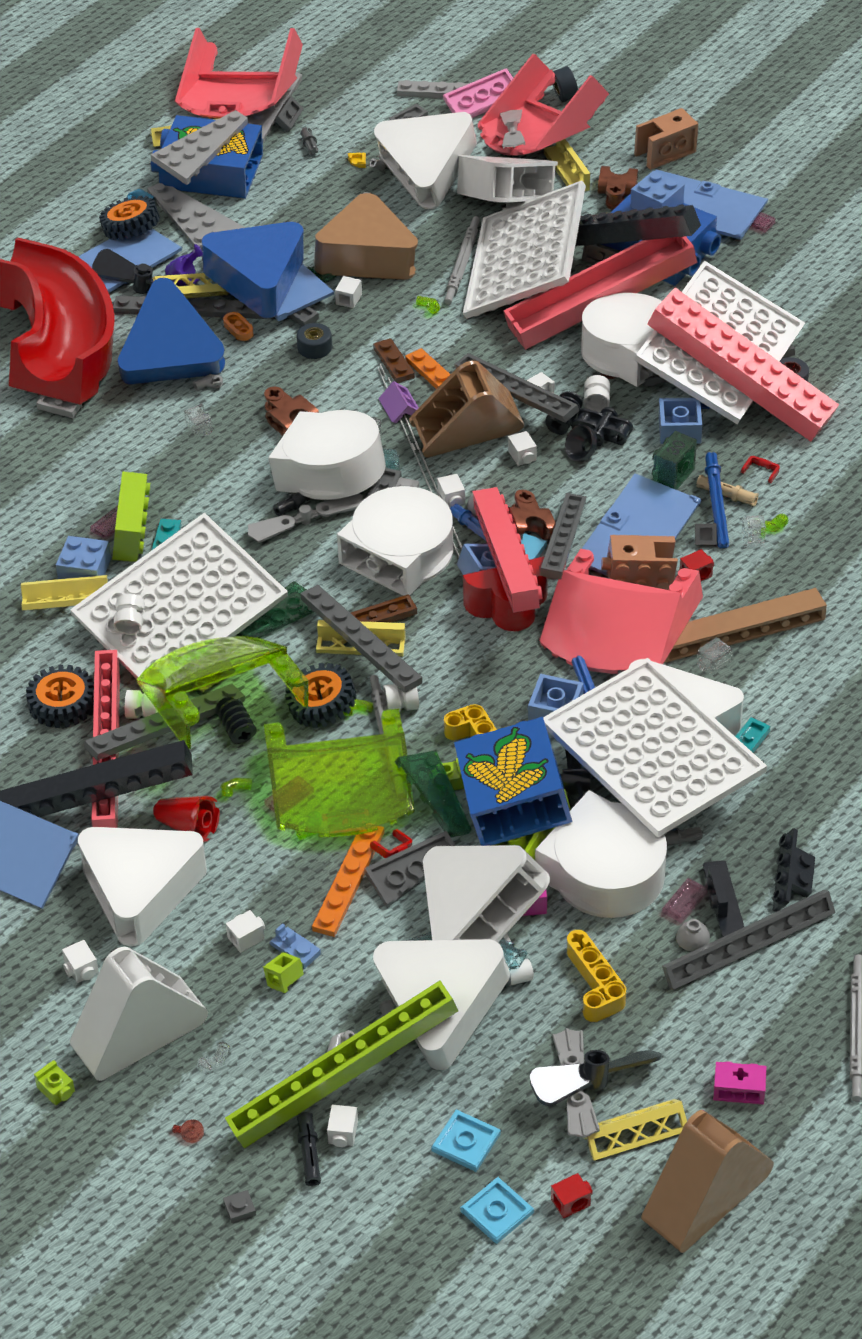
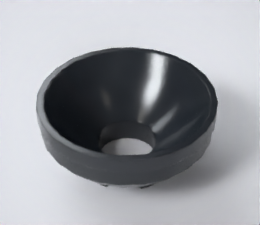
(576, 442)

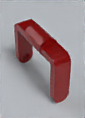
(763, 463)
(406, 843)

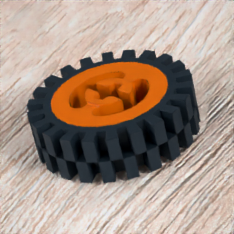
(129, 217)
(337, 695)
(45, 696)

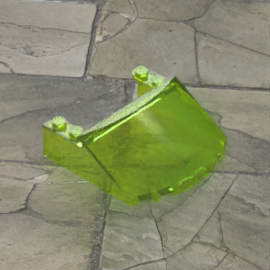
(208, 662)
(339, 783)

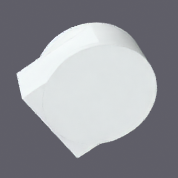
(615, 332)
(328, 455)
(398, 538)
(604, 859)

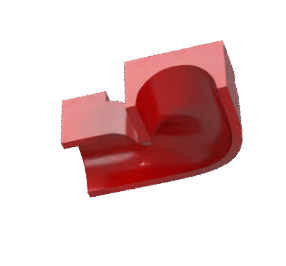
(69, 322)

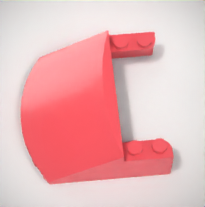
(221, 92)
(539, 123)
(615, 619)

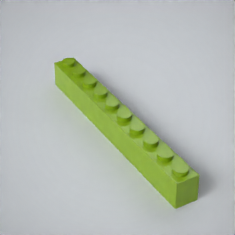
(341, 1064)

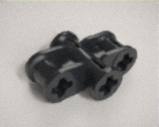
(605, 426)

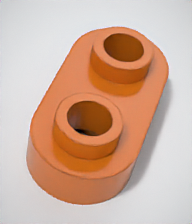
(238, 326)

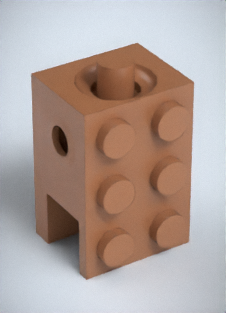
(666, 138)
(641, 560)

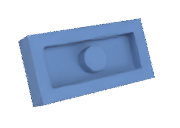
(293, 944)

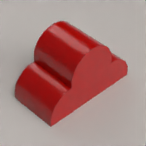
(486, 598)

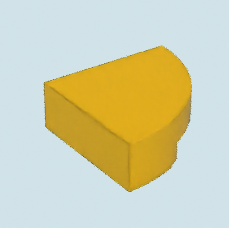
(357, 158)

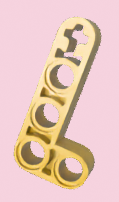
(467, 722)
(608, 990)

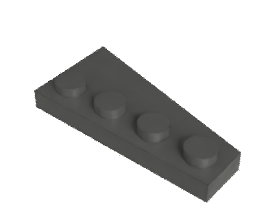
(402, 871)

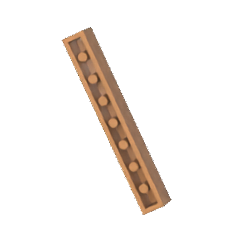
(751, 622)

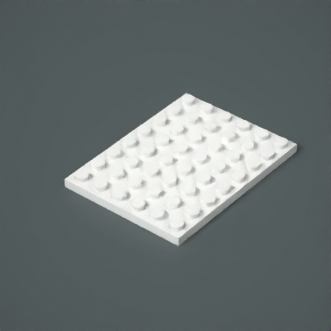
(525, 250)
(742, 310)
(192, 590)
(653, 746)

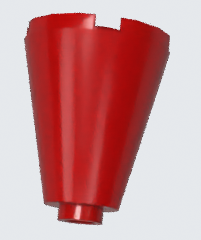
(189, 814)

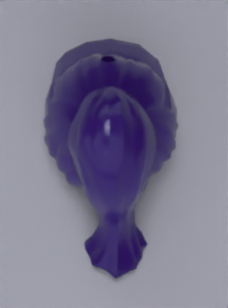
(184, 265)

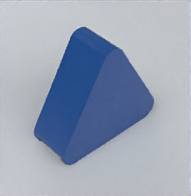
(255, 263)
(169, 340)

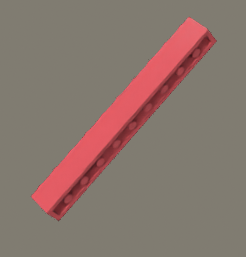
(507, 550)
(106, 719)

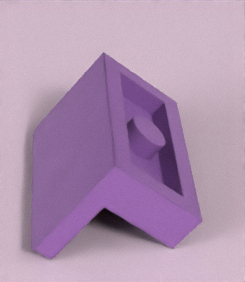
(397, 402)

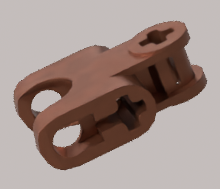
(616, 185)
(283, 409)
(529, 517)

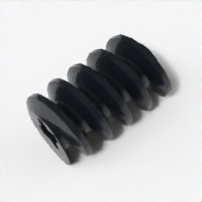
(560, 427)
(235, 720)

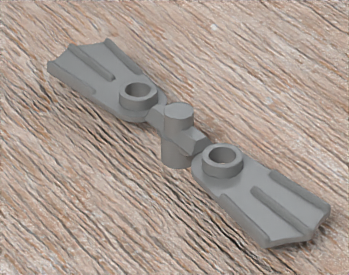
(511, 120)
(272, 527)
(580, 1114)

